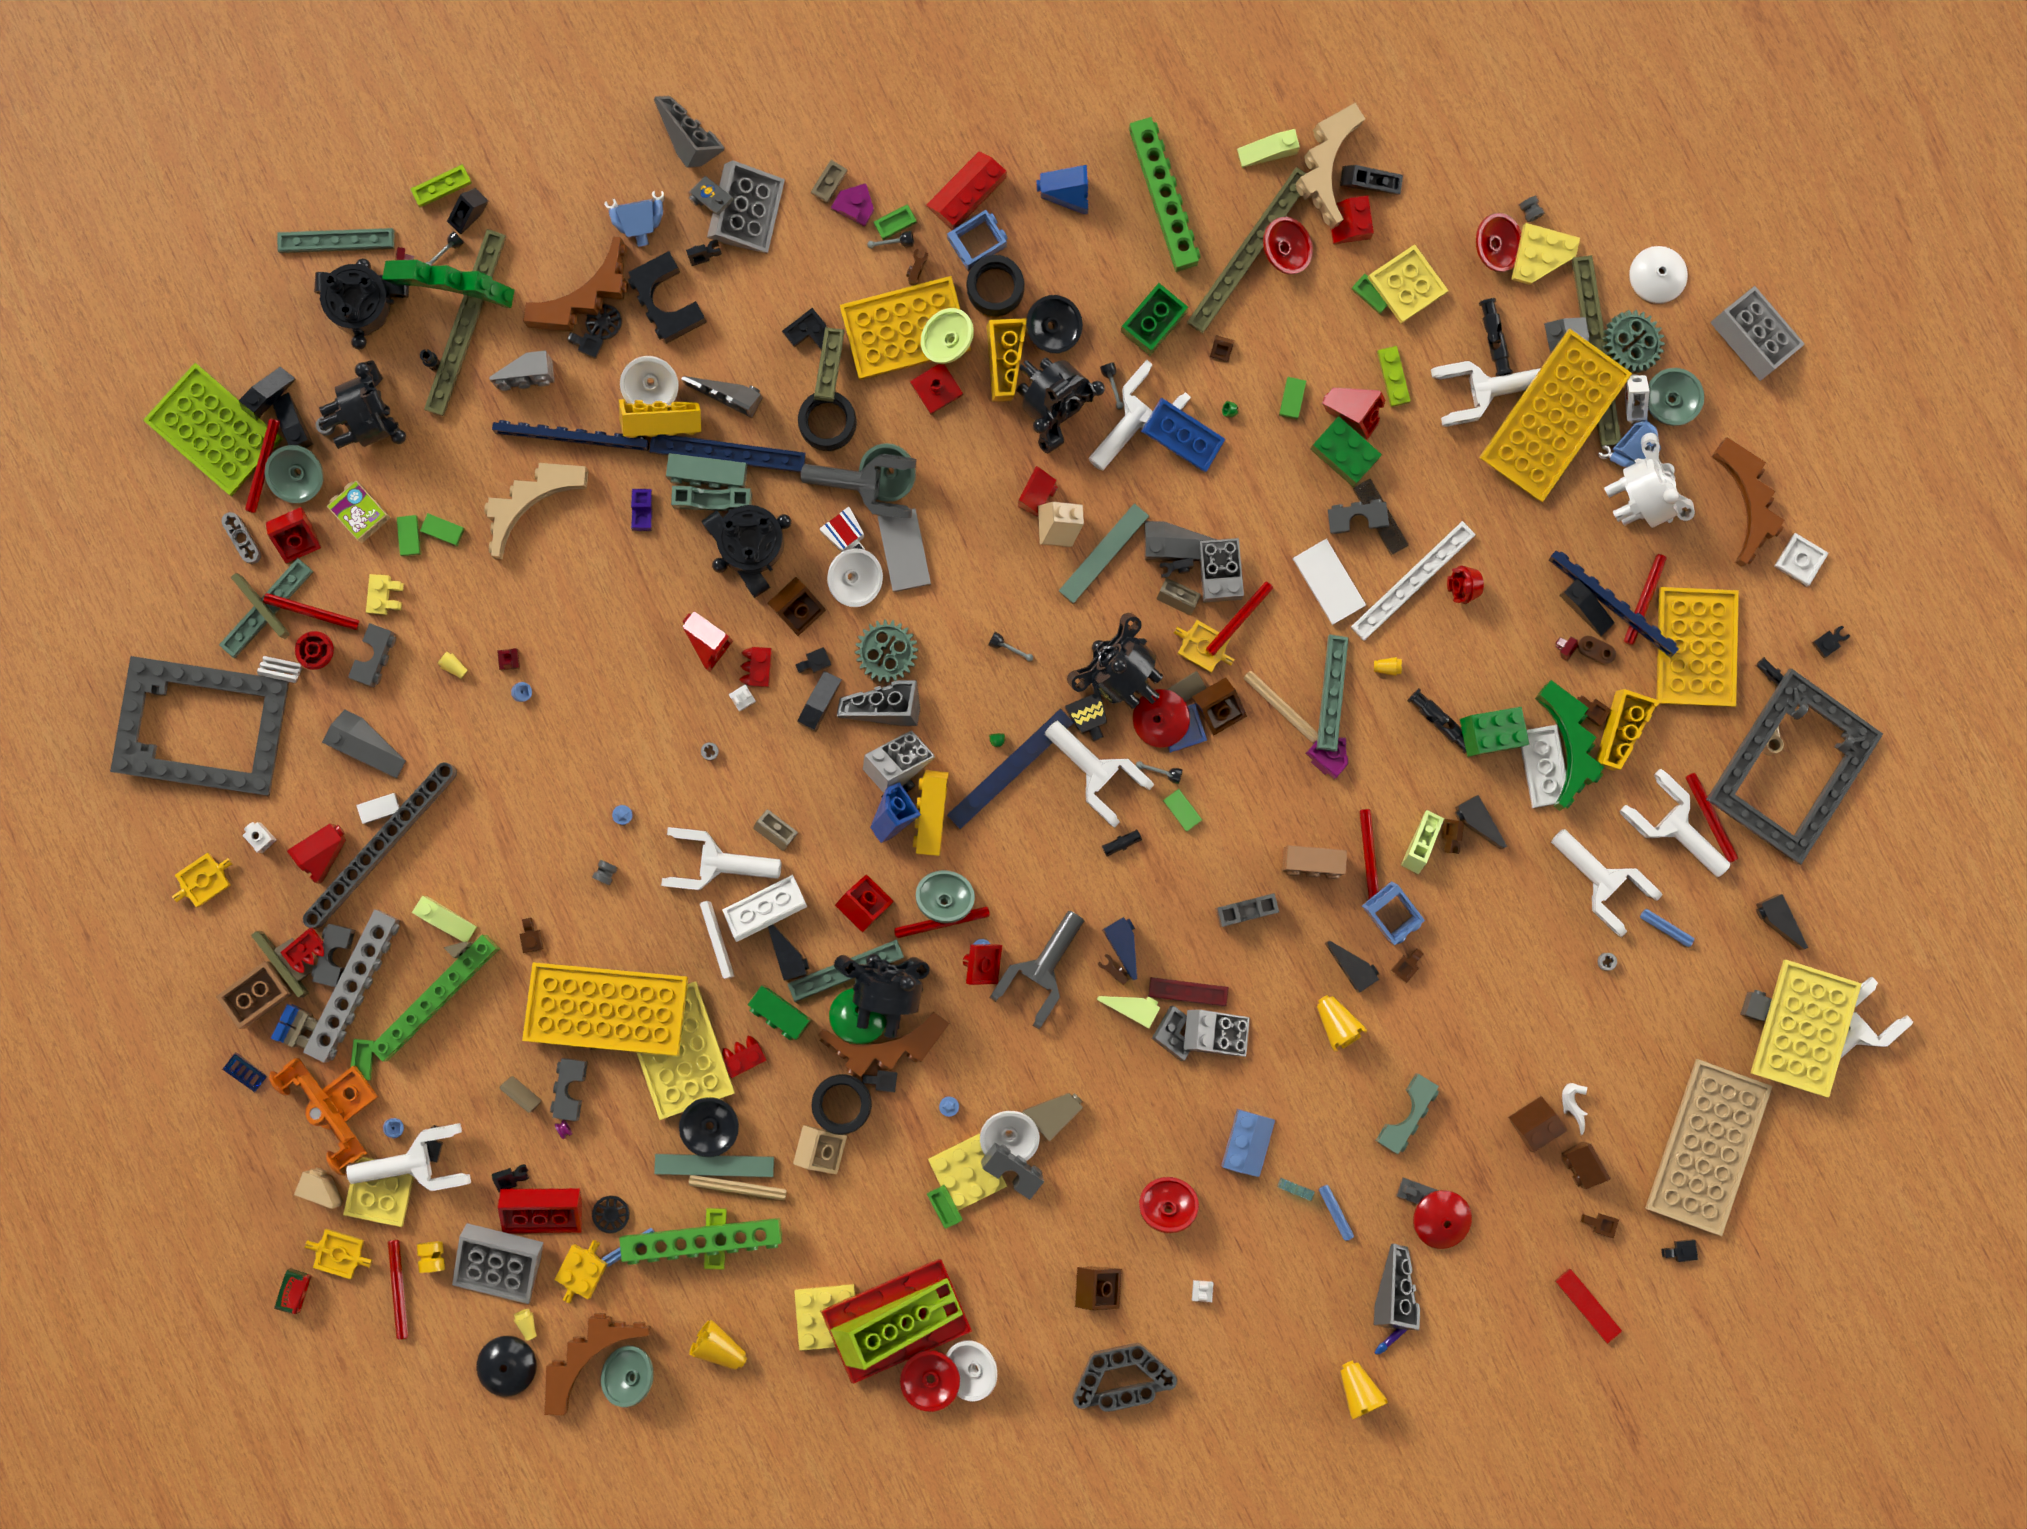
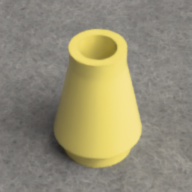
(452, 665)
(525, 1323)

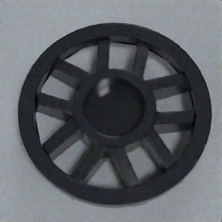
(604, 322)
(610, 1214)

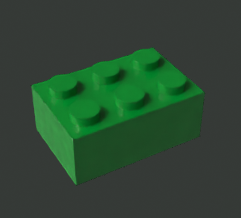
(1154, 319)
(1346, 451)
(1494, 731)
(779, 1013)

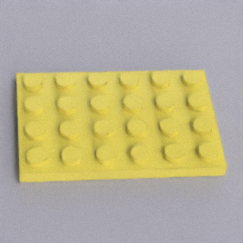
(1806, 1028)
(698, 1068)

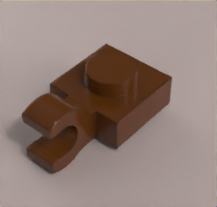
(915, 271)
(1596, 712)
(1453, 833)
(531, 939)
(1406, 967)
(1118, 973)
(1602, 1224)

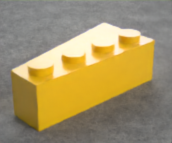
(1004, 348)
(659, 418)
(1624, 726)
(932, 812)

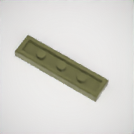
(829, 364)
(260, 606)
(268, 948)

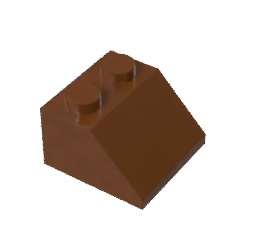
(796, 606)
(1219, 706)
(1537, 1124)
(1585, 1165)
(1098, 1288)

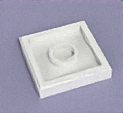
(1801, 559)

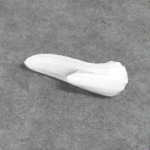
(1570, 1104)

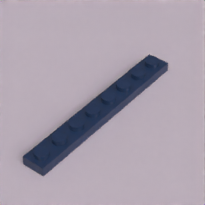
(562, 434)
(748, 454)
(1621, 608)
(1006, 772)

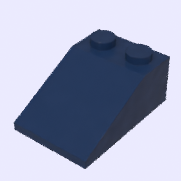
(1123, 942)

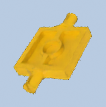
(1195, 645)
(202, 880)
(338, 1253)
(581, 1271)

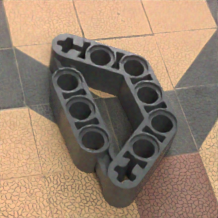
(1098, 1371)

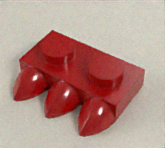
(758, 667)
(302, 950)
(744, 1057)

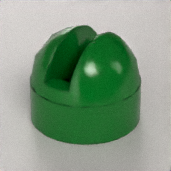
(1229, 409)
(997, 739)

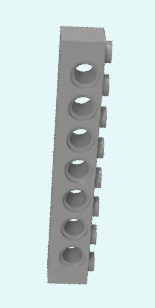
(315, 1045)

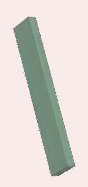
(335, 240)
(1103, 553)
(253, 620)
(1332, 693)
(831, 977)
(715, 1166)

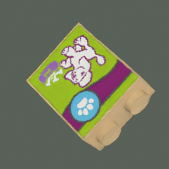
(358, 511)

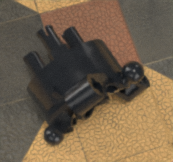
(357, 299)
(1055, 397)
(361, 410)
(748, 542)
(1120, 667)
(884, 988)

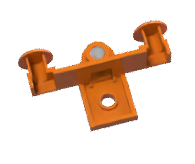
(330, 1107)

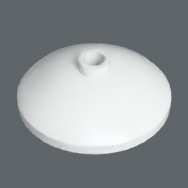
(1653, 285)
(636, 386)
(865, 579)
(1022, 1140)
(974, 1383)

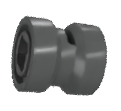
(1531, 209)
(604, 872)

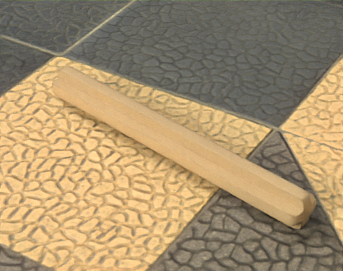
(1281, 706)
(737, 1187)

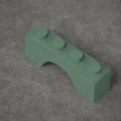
(702, 499)
(1421, 1093)

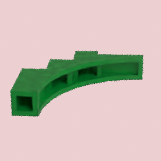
(448, 279)
(1581, 767)

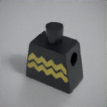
(1088, 715)

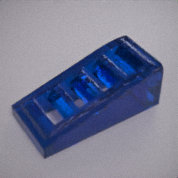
(227, 1068)

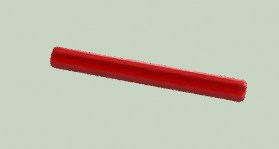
(259, 476)
(1646, 595)
(311, 611)
(1239, 618)
(1711, 817)
(1369, 852)
(929, 925)
(397, 1289)

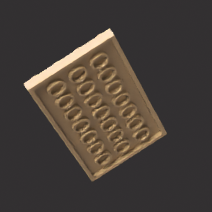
(1708, 1147)

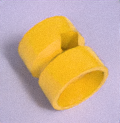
(430, 1257)

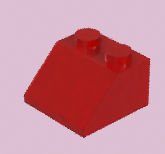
(1356, 221)
(1037, 491)
(293, 535)
(864, 903)

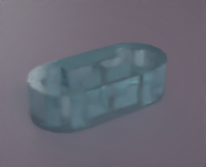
(1296, 1189)

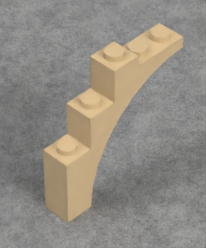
(1320, 160)
(524, 494)

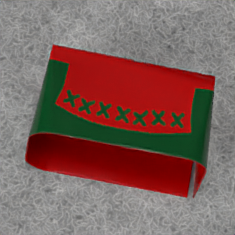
(293, 1291)

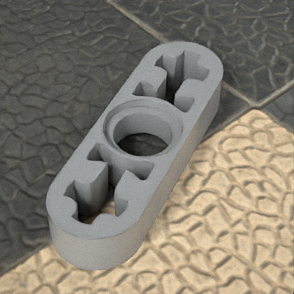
(243, 552)

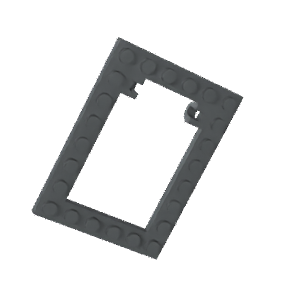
(1858, 745)
(139, 758)

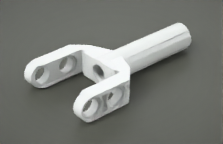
(1482, 388)
(1135, 417)
(1096, 770)
(1677, 825)
(717, 862)
(1604, 880)
(1861, 1034)
(414, 1162)

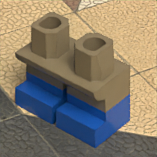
(294, 1033)

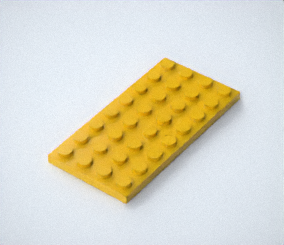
(1555, 415)
(605, 1009)

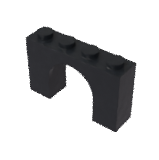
(669, 324)

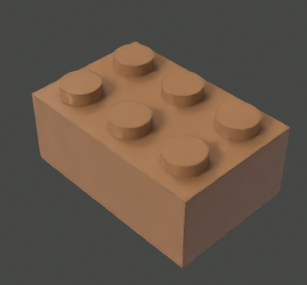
(1314, 861)
(254, 995)

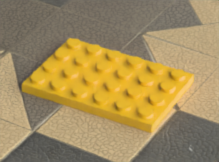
(889, 326)
(1707, 639)

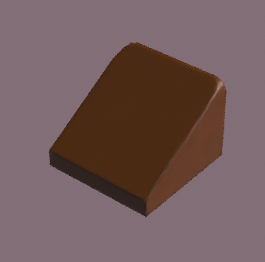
(1222, 348)

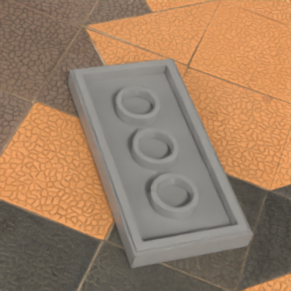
(904, 552)

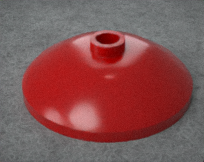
(1498, 242)
(1287, 245)
(1173, 715)
(1168, 1194)
(1434, 1212)
(925, 1394)

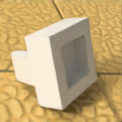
(742, 698)
(1202, 1291)

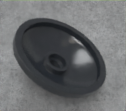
(1065, 320)
(708, 1141)
(519, 1361)

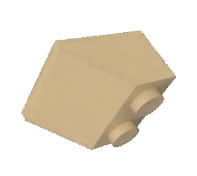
(1059, 523)
(819, 1150)
(319, 1188)

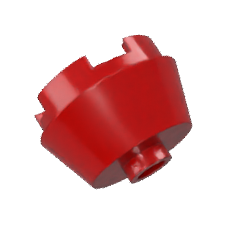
(1465, 584)
(314, 650)

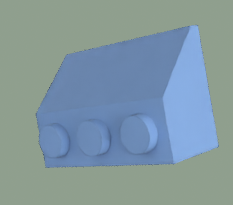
(1248, 1143)

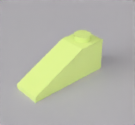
(1269, 148)
(1422, 842)
(444, 919)
(1137, 1009)

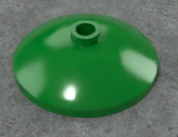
(844, 1020)

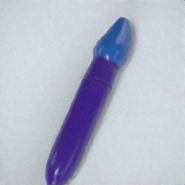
(1382, 1347)

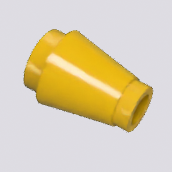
(1388, 666)

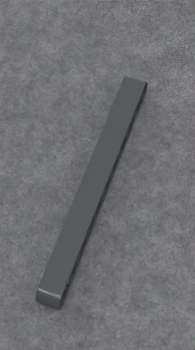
(371, 849)

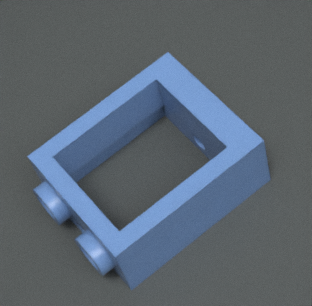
(990, 220)
(1381, 899)

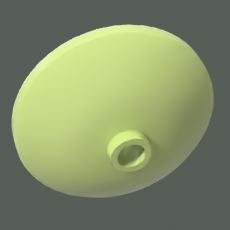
(941, 331)

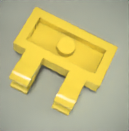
(379, 594)

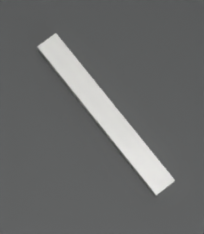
(1413, 581)

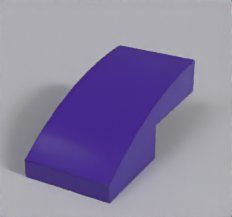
(641, 510)

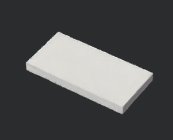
(1329, 581)
(1544, 765)
(764, 908)
(717, 940)

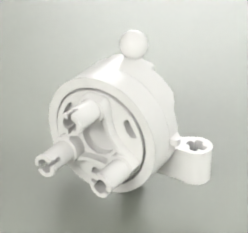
(1650, 489)

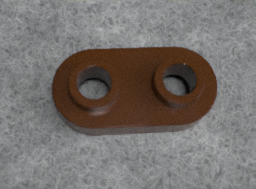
(1596, 650)

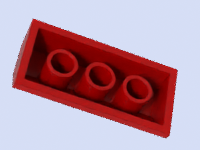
(967, 190)
(540, 1210)

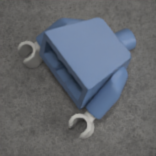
(637, 217)
(1629, 447)

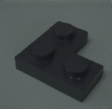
(807, 325)

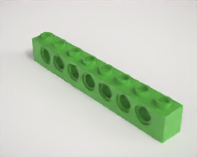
(1180, 259)
(434, 998)
(629, 1243)

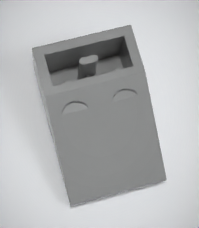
(525, 371)
(1221, 570)
(897, 761)
(1216, 1033)

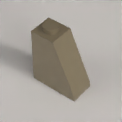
(1054, 1113)

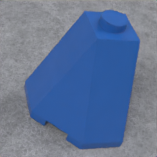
(1066, 188)
(893, 813)

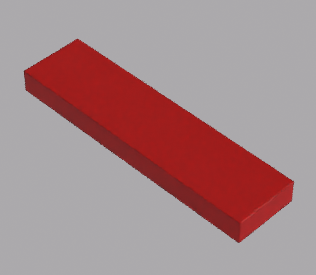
(1588, 1306)

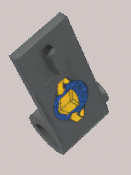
(710, 195)

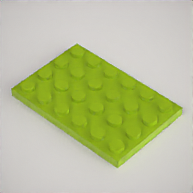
(210, 429)

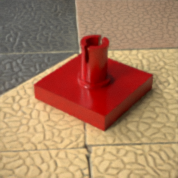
(936, 388)
(983, 964)

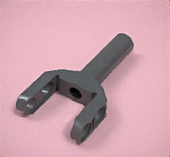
(864, 481)
(1043, 968)

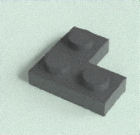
(1169, 1034)

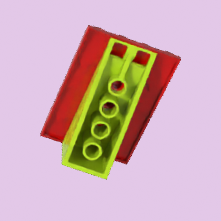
(896, 1320)

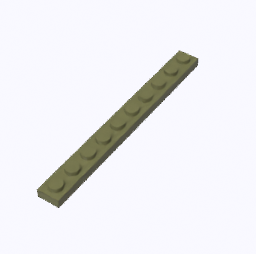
(1245, 255)
(1590, 308)
(463, 328)

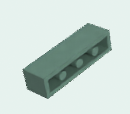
(706, 471)

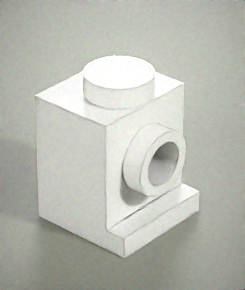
(265, 838)

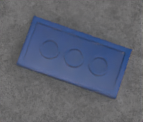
(1183, 435)

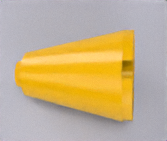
(1339, 1023)
(717, 1347)
(1360, 1390)

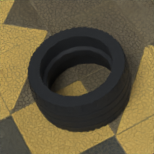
(995, 262)
(833, 443)
(821, 1118)

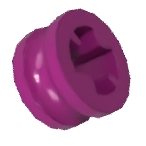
(563, 1129)

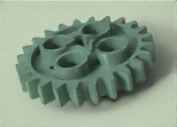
(1622, 327)
(902, 659)

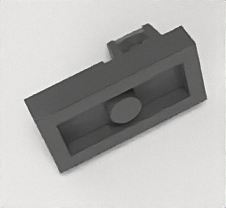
(1413, 1191)

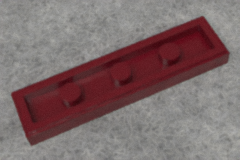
(1188, 991)

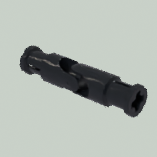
(1493, 327)
(1435, 715)

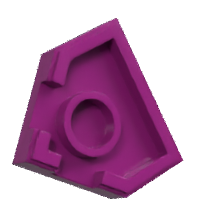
(854, 204)
(1328, 761)

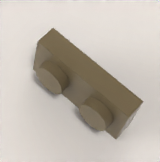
(829, 181)

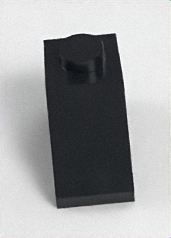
(467, 210)

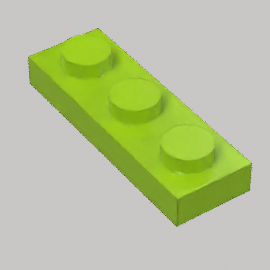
(441, 186)
(1393, 376)
(716, 1216)

